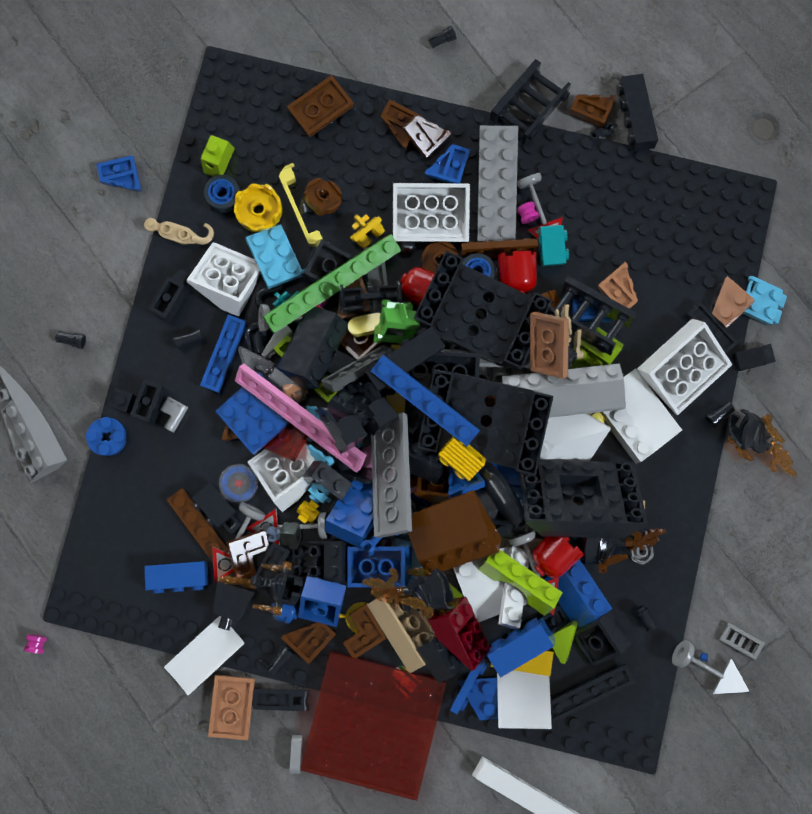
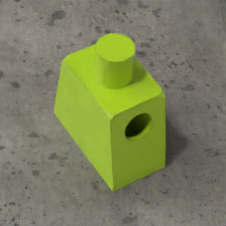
(216, 153)

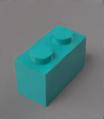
(552, 245)

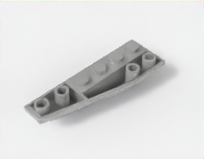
(28, 430)

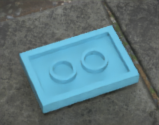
(274, 256)

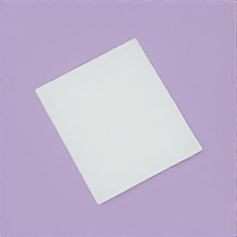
(524, 701)

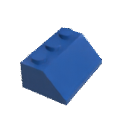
(581, 596)

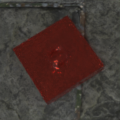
(287, 443)

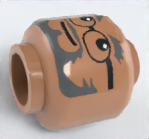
(296, 393)

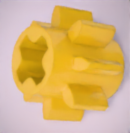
(308, 511)

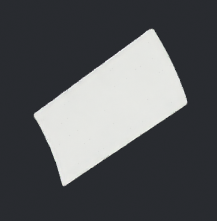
(203, 656)

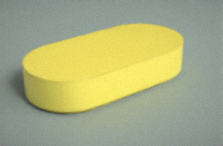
(364, 324)

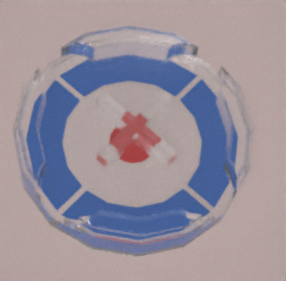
(238, 483)

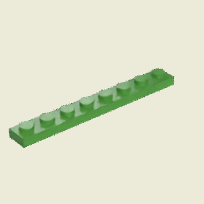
(330, 283)

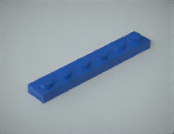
(425, 400)

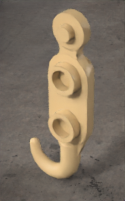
(178, 233)

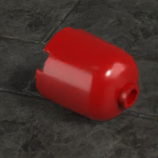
(518, 270)
(416, 284)
(555, 556)

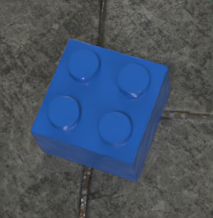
(321, 601)

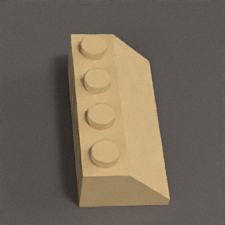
(403, 629)

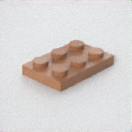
(549, 344)
(231, 707)

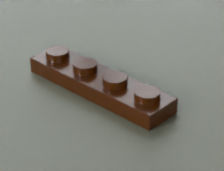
(494, 248)
(196, 523)

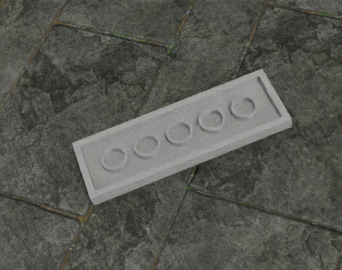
(497, 183)
(391, 480)

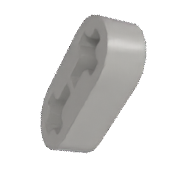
(296, 754)

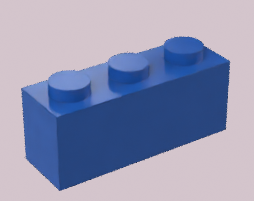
(176, 576)

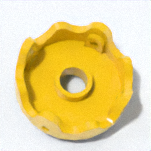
(258, 195)

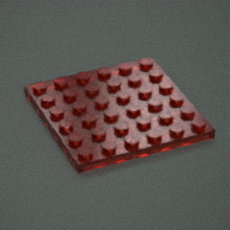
(373, 726)

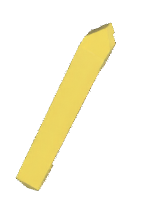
(287, 178)

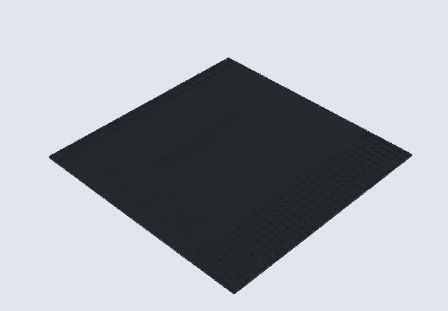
(662, 214)

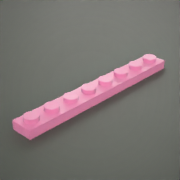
(296, 415)

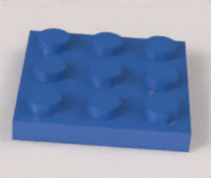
(251, 419)

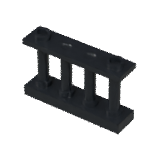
(522, 85)
(600, 303)

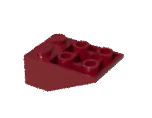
(461, 632)

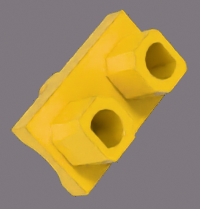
(373, 225)

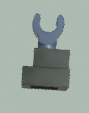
(289, 534)

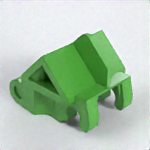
(398, 317)

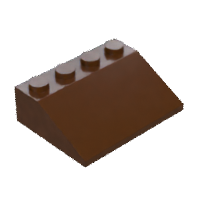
(453, 533)

